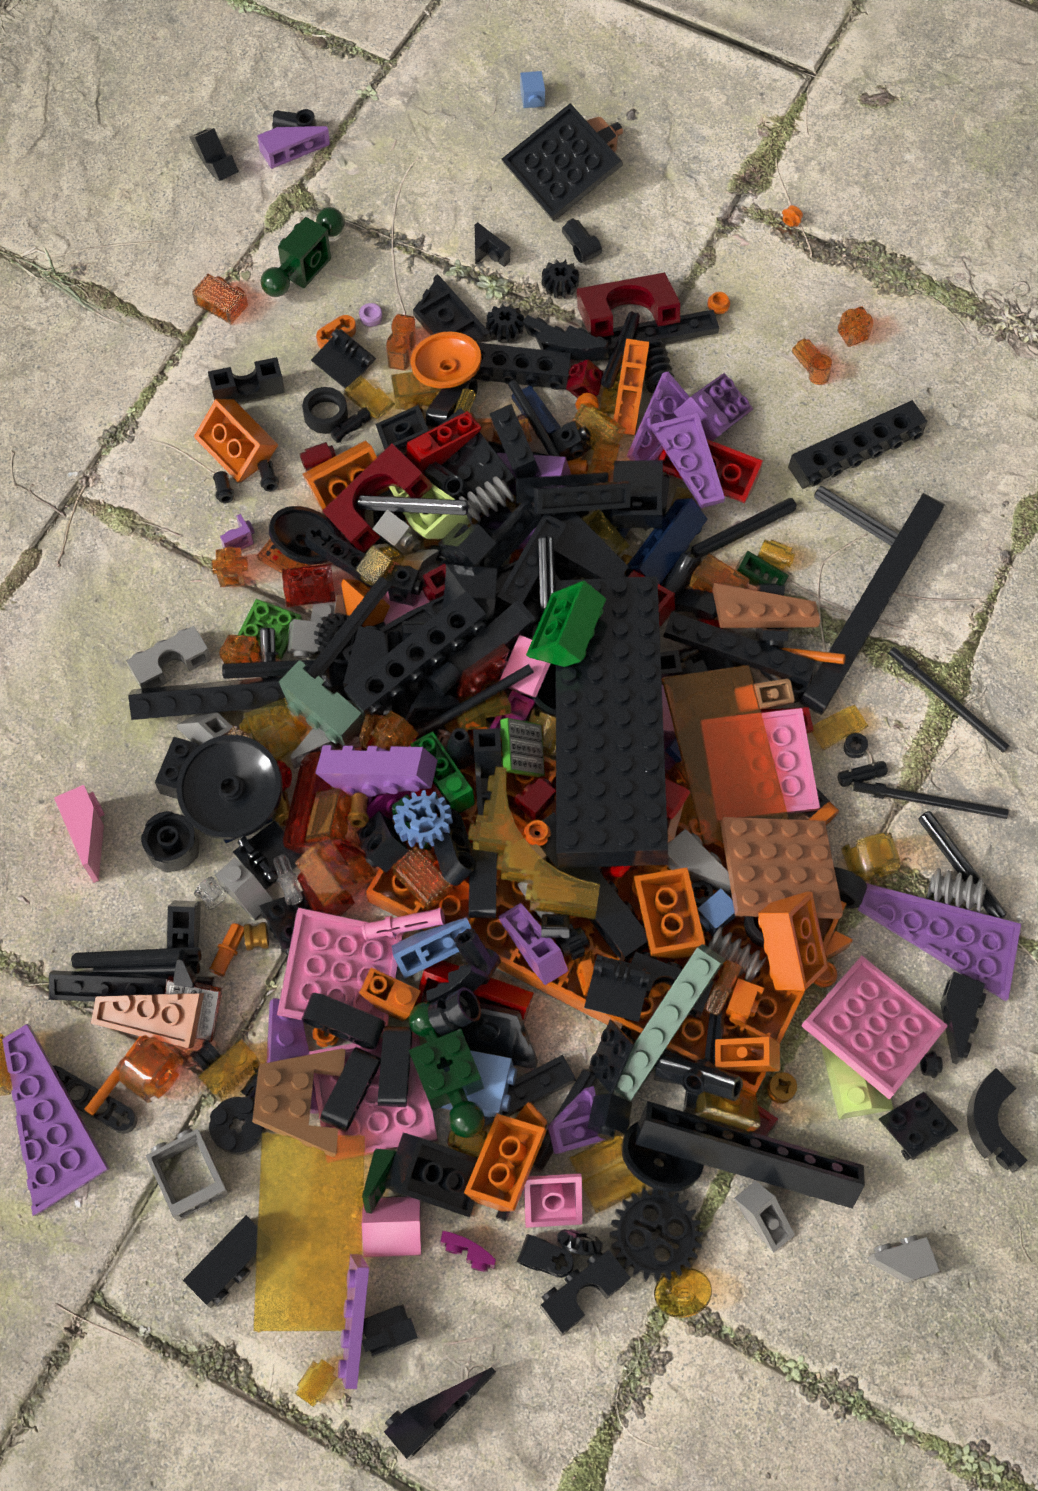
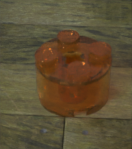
(149, 1068)

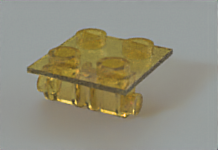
(272, 727)

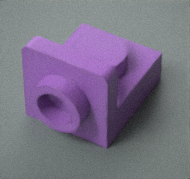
(239, 537)

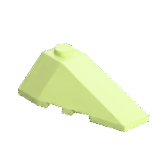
(431, 525)
(851, 1091)

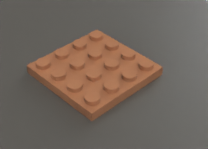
(777, 861)

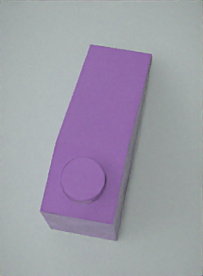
(290, 143)
(540, 953)

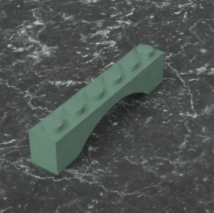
(668, 1019)

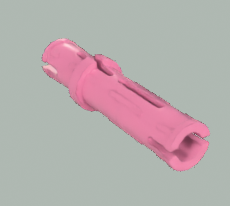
(393, 926)

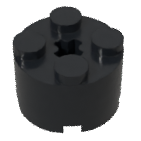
(172, 855)

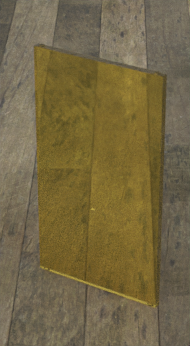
(306, 1232)

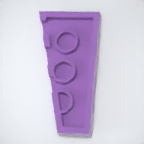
(664, 402)
(690, 454)

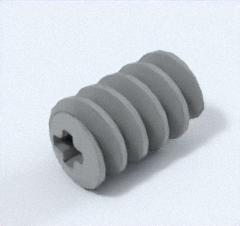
(489, 498)
(957, 889)
(733, 952)

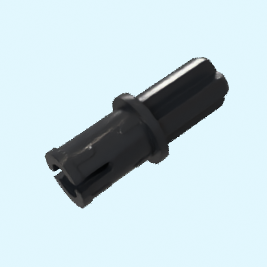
(268, 645)

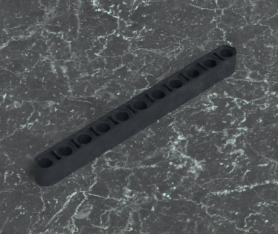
(873, 602)

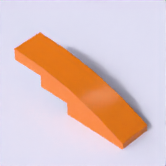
(631, 384)

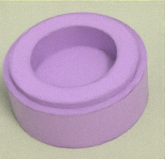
(370, 314)

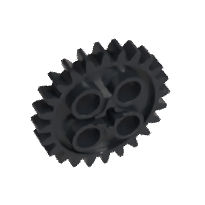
(643, 1257)

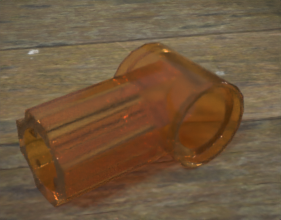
(814, 362)

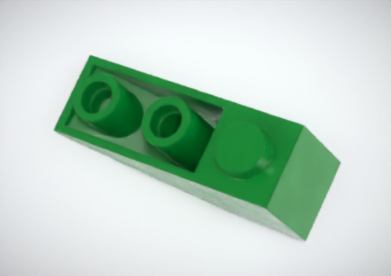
(447, 776)

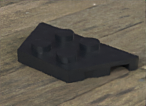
(445, 312)
(502, 1034)

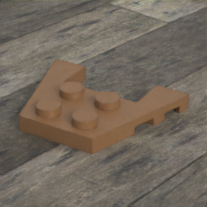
(286, 1094)

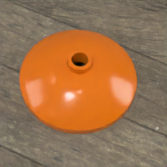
(446, 360)

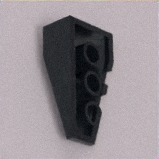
(422, 1421)

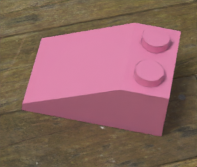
(83, 821)

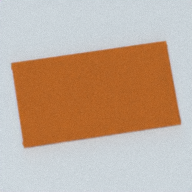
(724, 748)

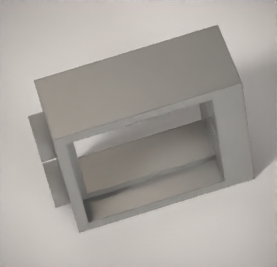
(199, 1199)

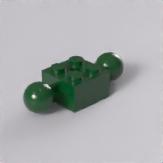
(303, 252)
(443, 1087)

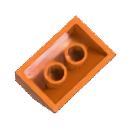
(234, 439)
(335, 474)
(669, 913)
(793, 942)
(504, 1163)

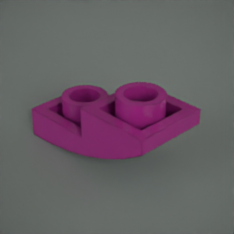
(476, 1255)

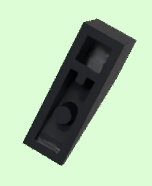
(183, 924)

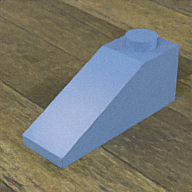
(428, 947)

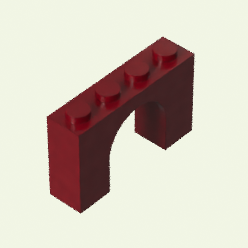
(647, 291)
(387, 470)

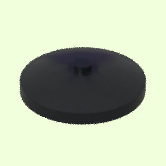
(229, 787)

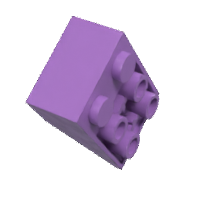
(718, 406)

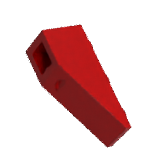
(442, 441)

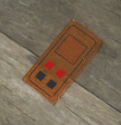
(274, 558)

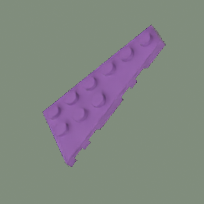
(958, 937)
(51, 1132)

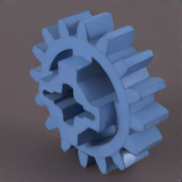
(423, 819)

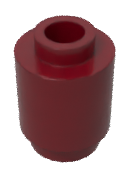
(316, 455)

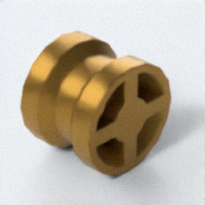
(256, 936)
(777, 1091)

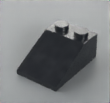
(432, 1174)

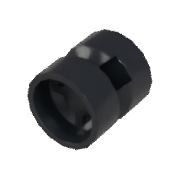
(454, 1011)

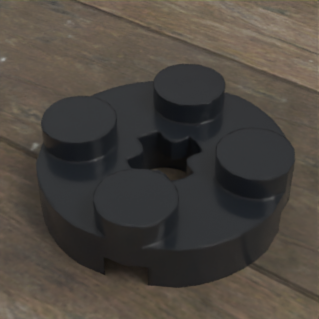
(221, 1120)

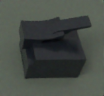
(388, 1331)

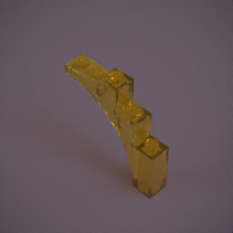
(549, 888)

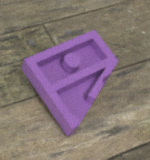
(570, 1127)

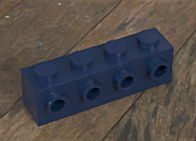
(666, 544)

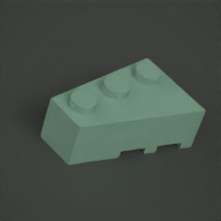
(320, 706)

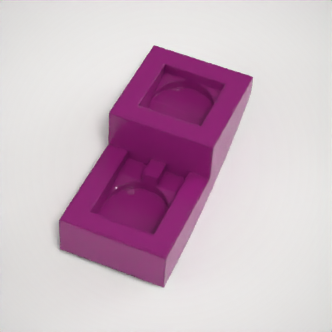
(520, 709)

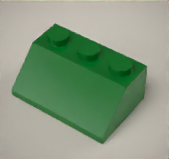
(567, 625)

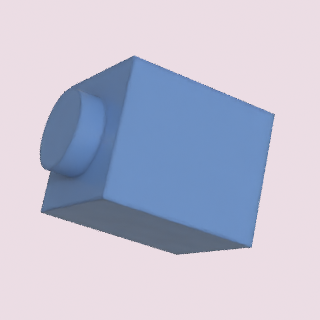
(532, 89)
(716, 912)

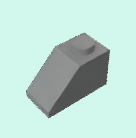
(302, 638)
(243, 887)
(764, 1215)

